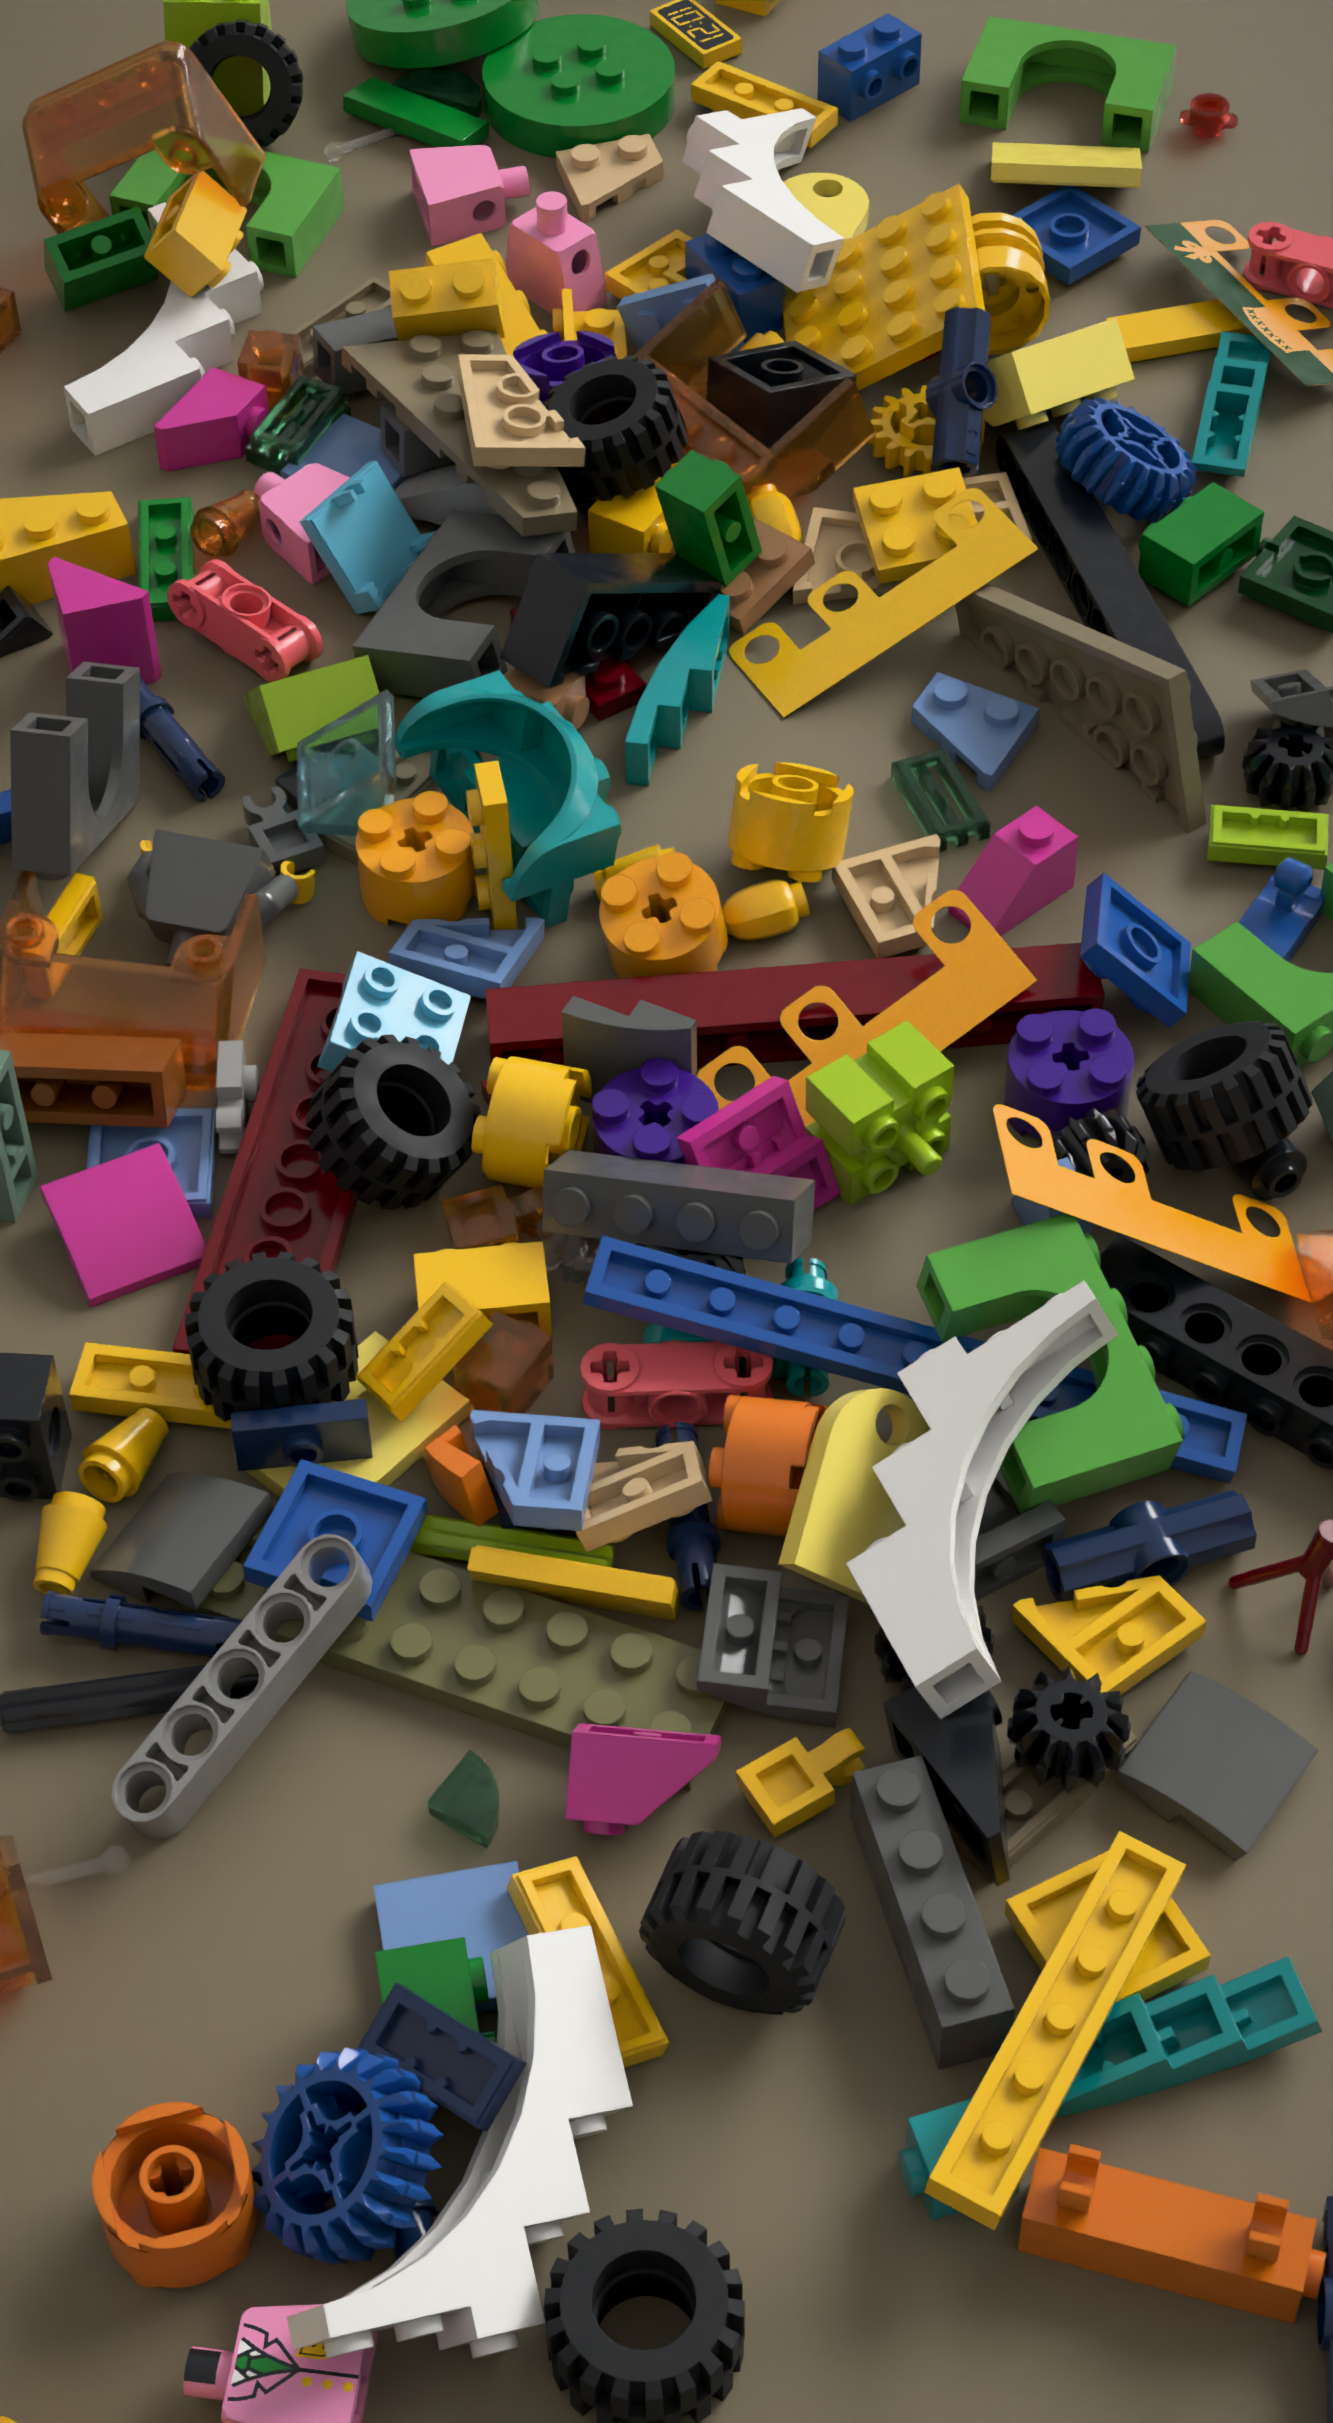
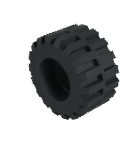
(275, 57)
(626, 423)
(1224, 1095)
(369, 1149)
(264, 1301)
(743, 1922)
(631, 2263)

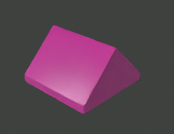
(103, 620)

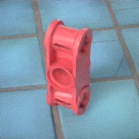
(1293, 265)
(245, 620)
(669, 1382)

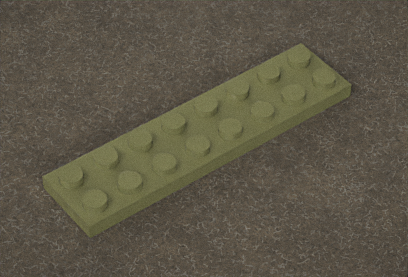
(504, 1654)

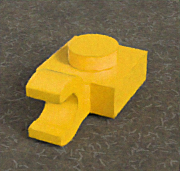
(797, 1784)

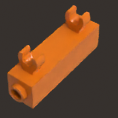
(1170, 2235)

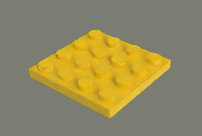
(892, 290)

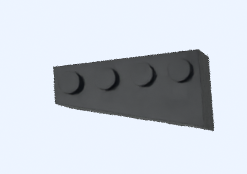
(601, 608)

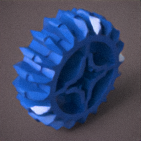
(1125, 459)
(364, 2160)

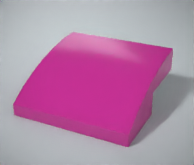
(762, 1136)
(124, 1224)

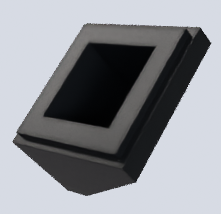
(19, 623)

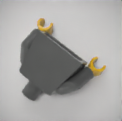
(198, 885)

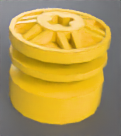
(1011, 280)

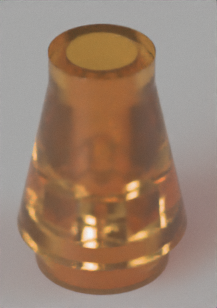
(223, 525)

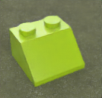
(307, 702)

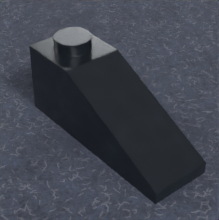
(963, 1768)

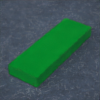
(414, 115)
(164, 549)

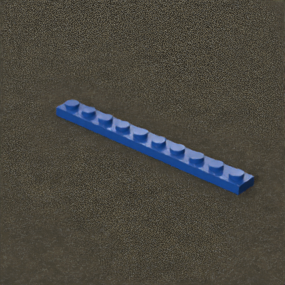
(843, 1337)

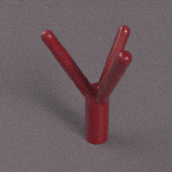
(1313, 1566)

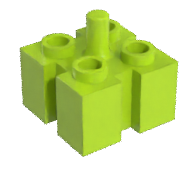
(882, 1111)

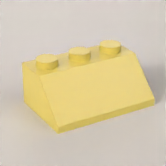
(1058, 375)

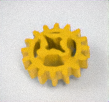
(915, 427)

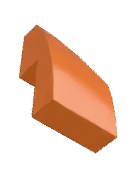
(460, 1477)

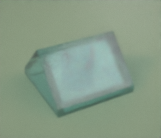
(347, 768)

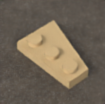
(508, 420)
(836, 548)

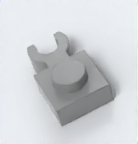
(235, 1087)

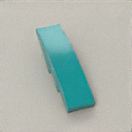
(1232, 405)
(682, 682)
(1191, 2035)

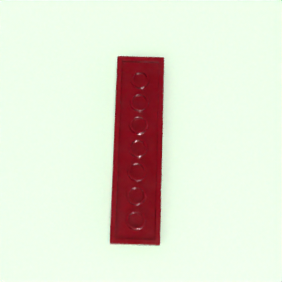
(276, 1188)

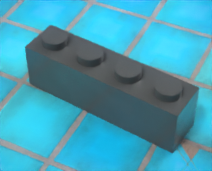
(678, 1206)
(931, 1912)

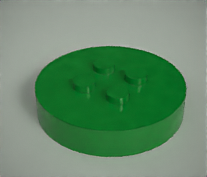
(435, 30)
(578, 84)

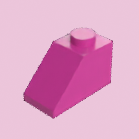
(211, 421)
(1020, 870)
(630, 1772)

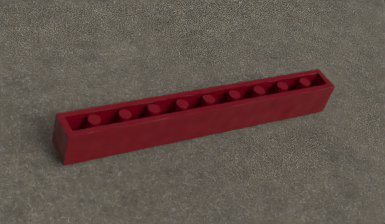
(747, 1004)

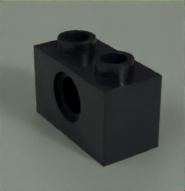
(32, 1427)

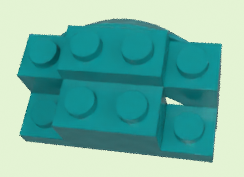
(548, 777)

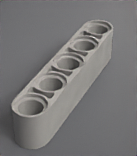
(240, 1721)

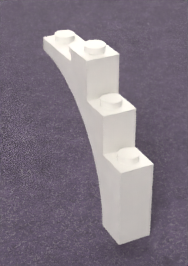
(750, 201)
(167, 360)
(940, 1484)
(474, 2265)

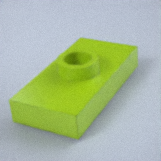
(1267, 836)

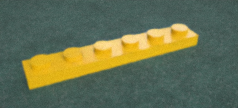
(1054, 2031)

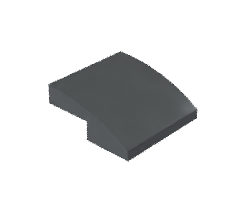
(1296, 697)
(615, 1043)
(184, 1538)
(773, 1645)
(1216, 1763)

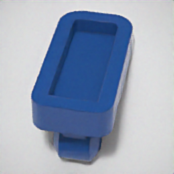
(1285, 909)

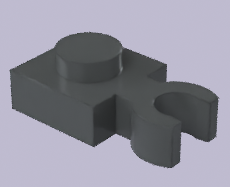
(279, 833)

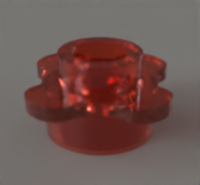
(1209, 115)

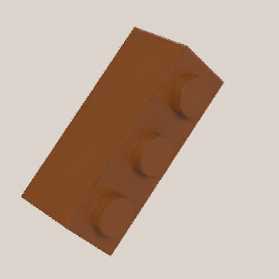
(98, 1078)

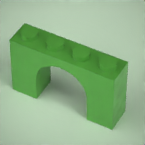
(1023, 55)
(295, 198)
(1250, 982)
(1115, 1433)

